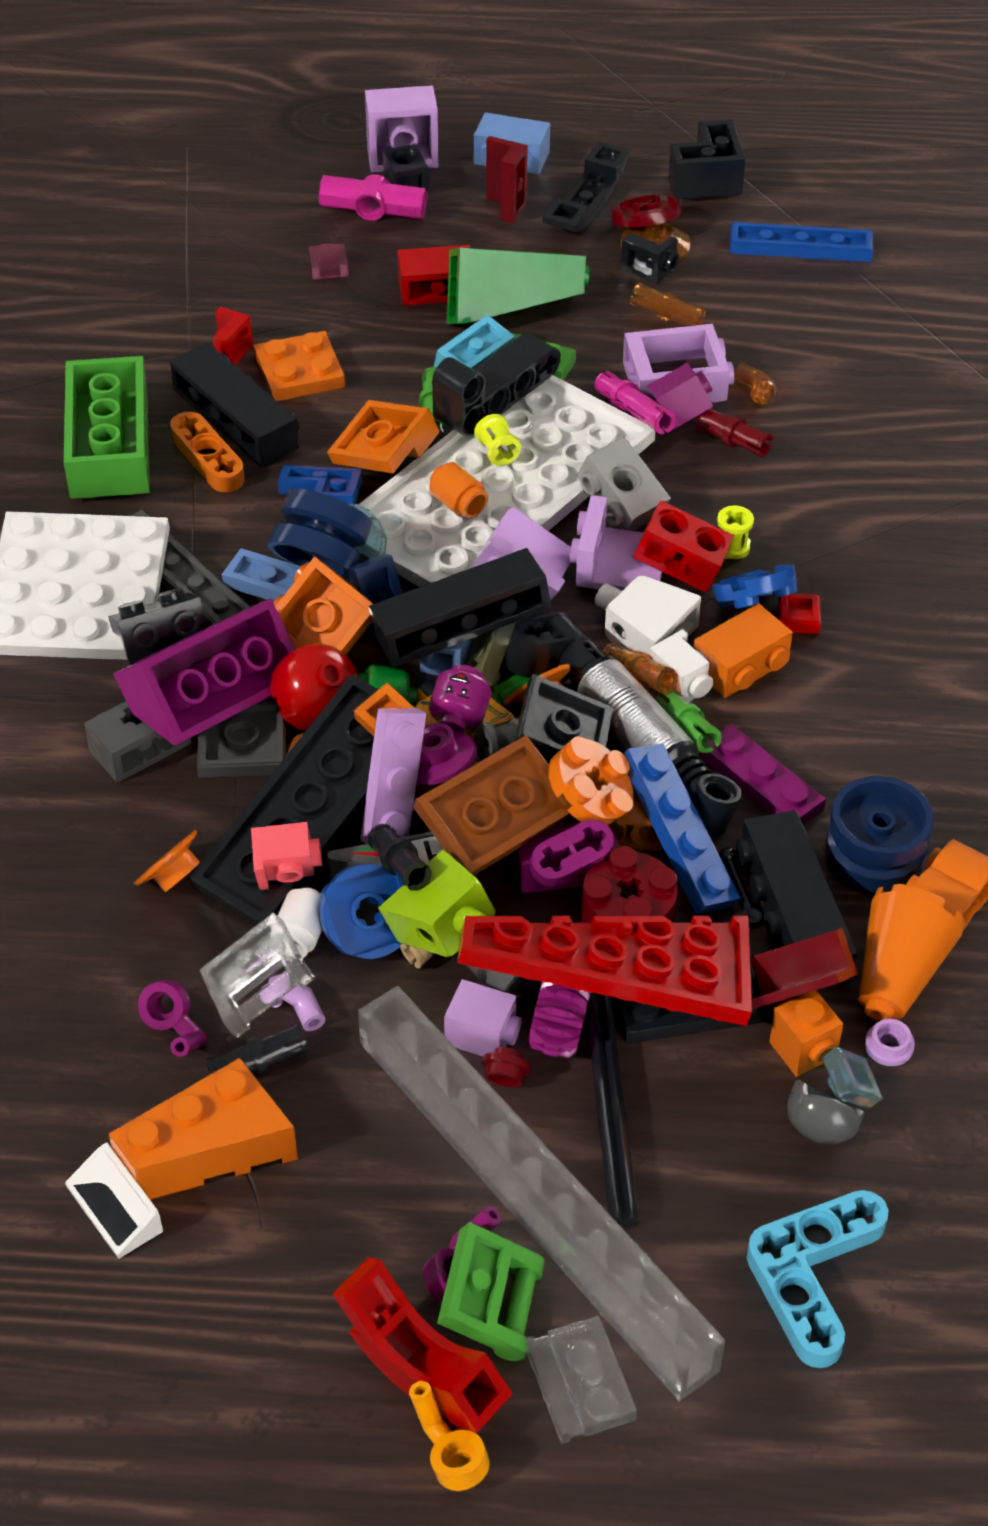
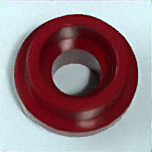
(505, 1067)

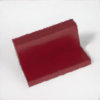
(507, 176)
(802, 967)

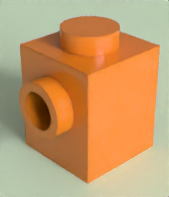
(804, 1031)

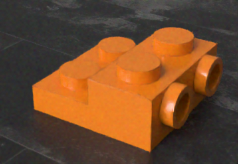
(384, 436)
(323, 608)

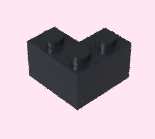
(710, 165)

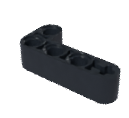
(468, 394)

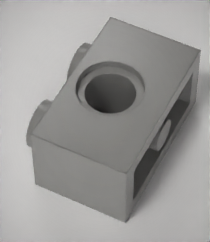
(622, 467)

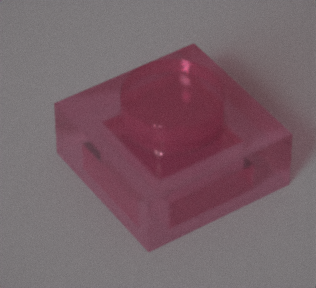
(328, 261)

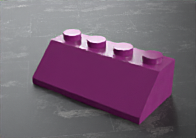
(207, 674)

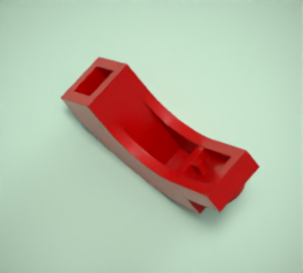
(412, 1351)

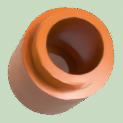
(458, 490)

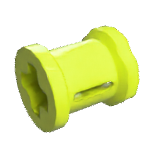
(500, 428)
(738, 522)

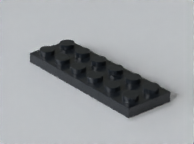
(316, 783)

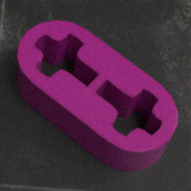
(566, 844)

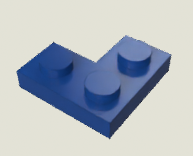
(332, 481)

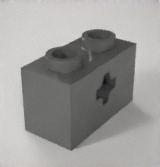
(125, 742)

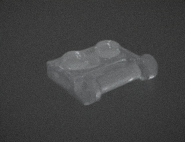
(248, 965)

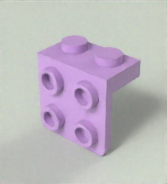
(519, 532)
(604, 552)

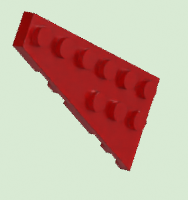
(639, 959)

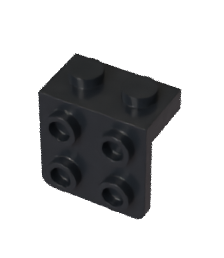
(158, 624)

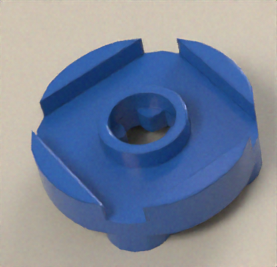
(747, 587)
(339, 907)

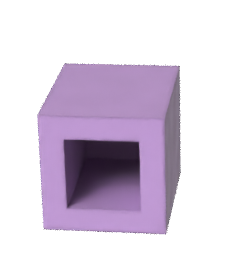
(481, 1019)

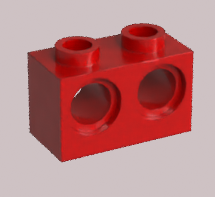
(683, 546)

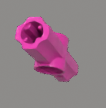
(373, 197)

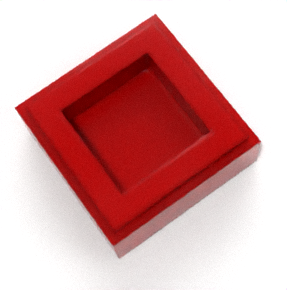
(800, 612)

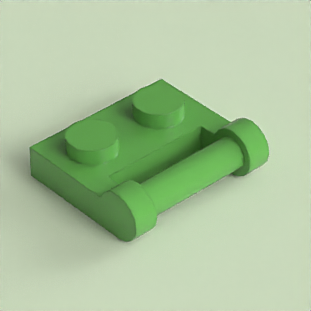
(478, 1286)

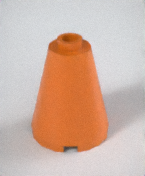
(904, 948)

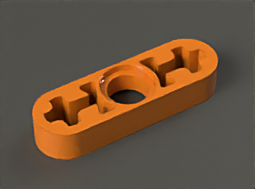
(207, 465)

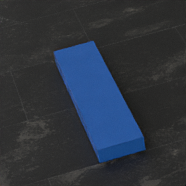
(801, 241)

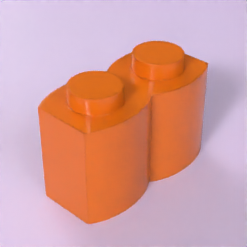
(958, 877)

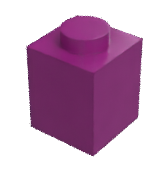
(683, 393)

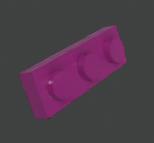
(762, 776)

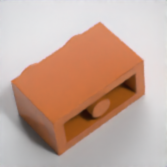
(745, 649)

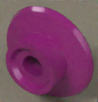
(444, 754)

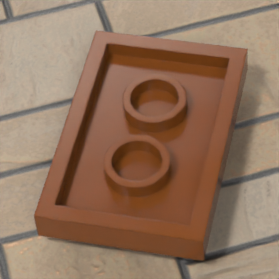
(494, 806)

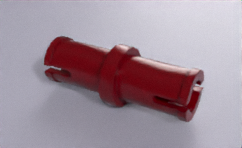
(735, 432)

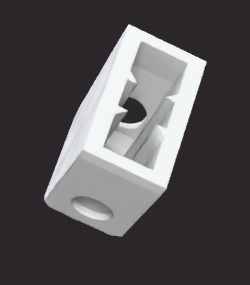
(647, 612)

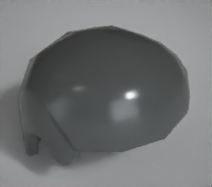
(821, 1116)

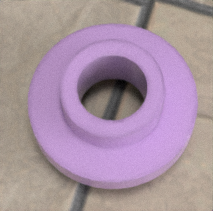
(894, 1033)

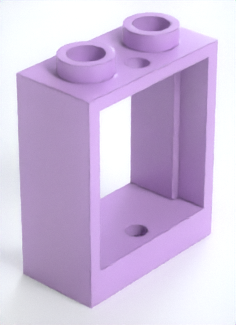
(673, 345)

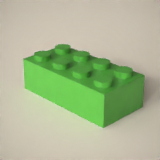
(106, 427)

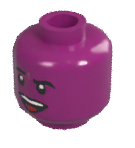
(460, 698)

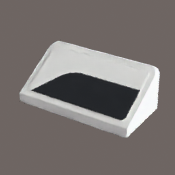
(114, 1202)

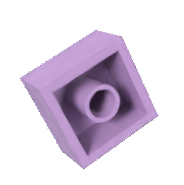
(400, 119)

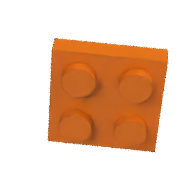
(299, 366)

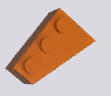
(205, 1132)

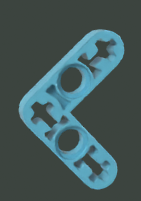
(795, 1269)

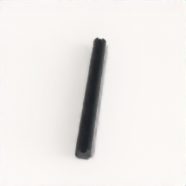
(611, 1111)

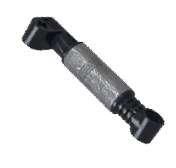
(636, 719)

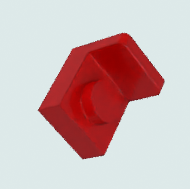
(233, 334)

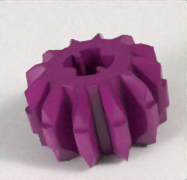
(558, 1020)

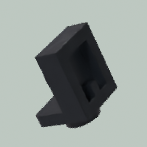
(648, 258)

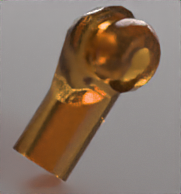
(757, 379)

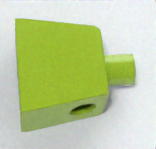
(435, 914)

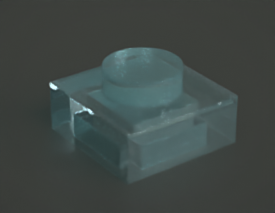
(851, 1078)

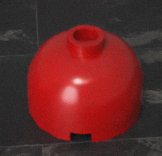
(308, 681)

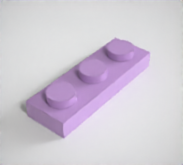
(393, 770)

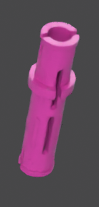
(627, 397)

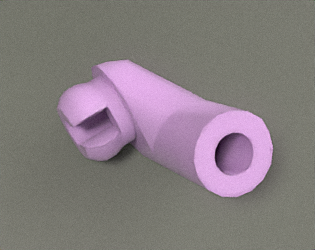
(305, 1005)

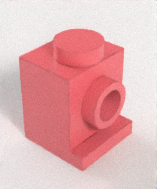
(284, 853)

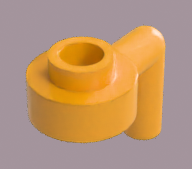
(450, 1446)

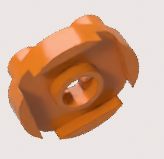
(588, 764)

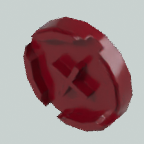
(646, 211)

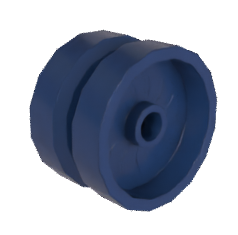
(319, 528)
(878, 833)

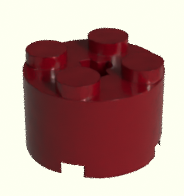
(629, 886)

